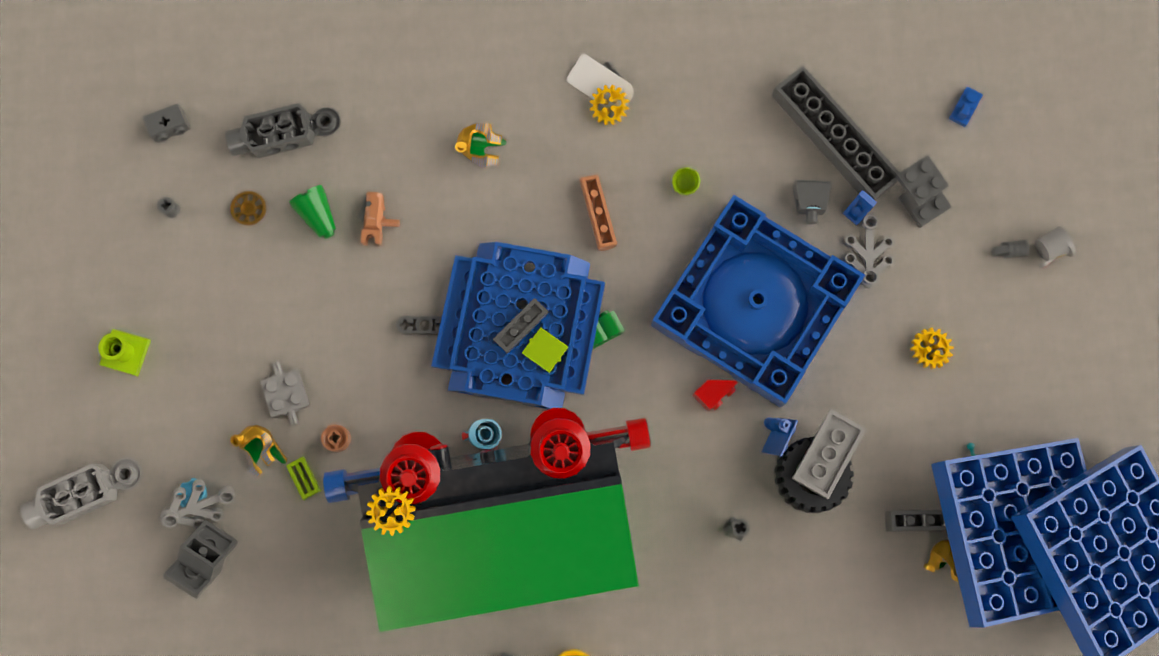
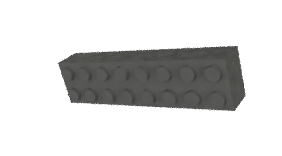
(835, 134)

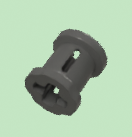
(164, 204)

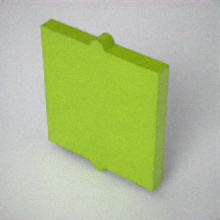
(545, 350)

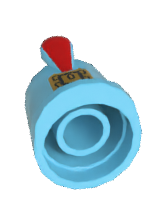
(483, 434)

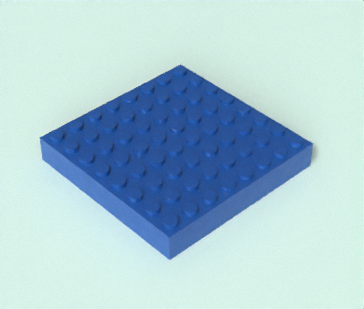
(988, 552)
(1101, 552)

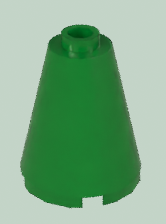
(315, 211)

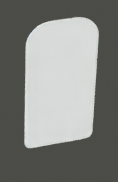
(589, 75)

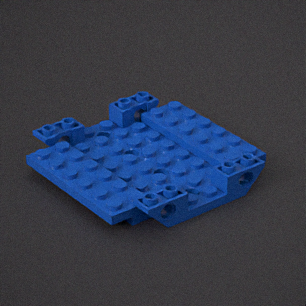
(485, 300)

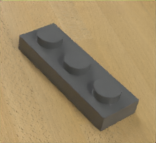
(520, 326)

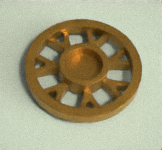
(248, 208)

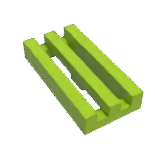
(310, 492)

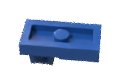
(965, 106)
(859, 207)

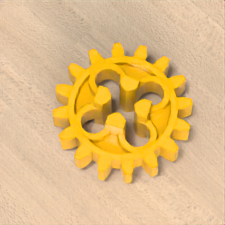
(604, 113)
(936, 358)
(378, 511)

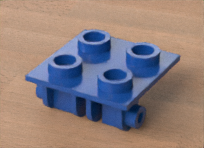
(780, 434)

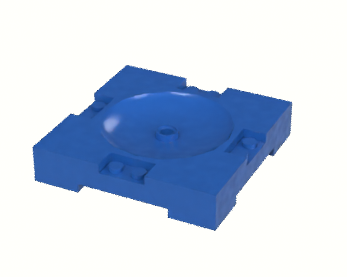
(765, 342)

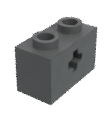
(166, 123)

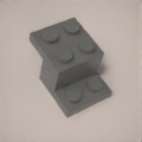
(923, 191)
(200, 559)

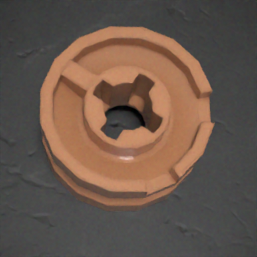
(342, 442)

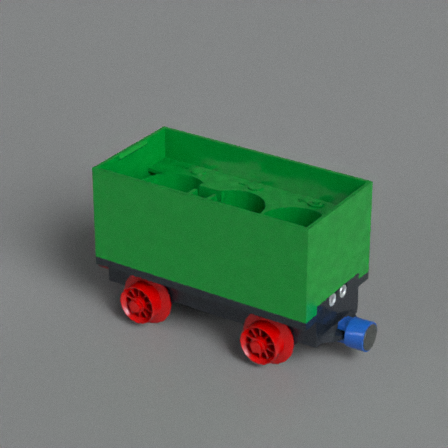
(497, 522)

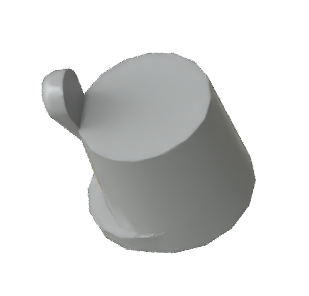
(1054, 245)

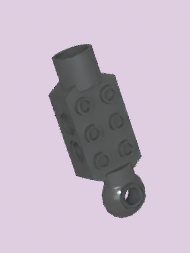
(281, 130)

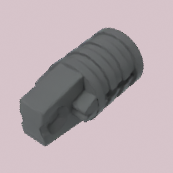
(1011, 249)

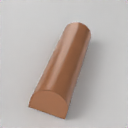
(598, 212)

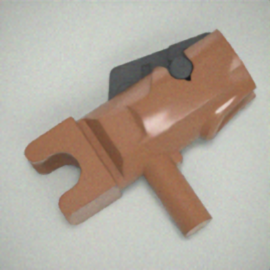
(372, 216)

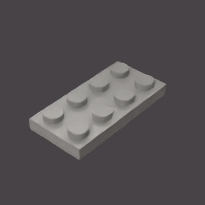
(829, 454)

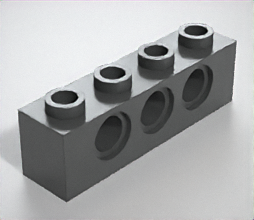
(914, 520)

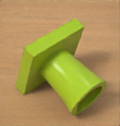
(123, 351)

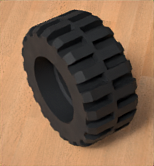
(792, 490)

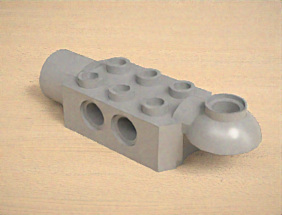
(79, 493)

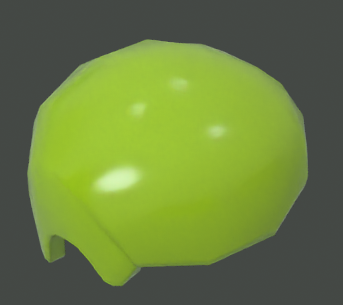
(686, 181)

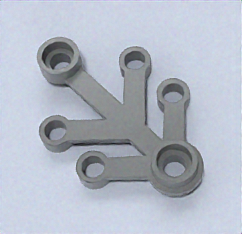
(869, 253)
(173, 515)

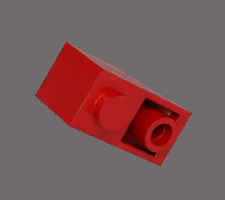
(712, 392)

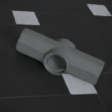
(736, 528)

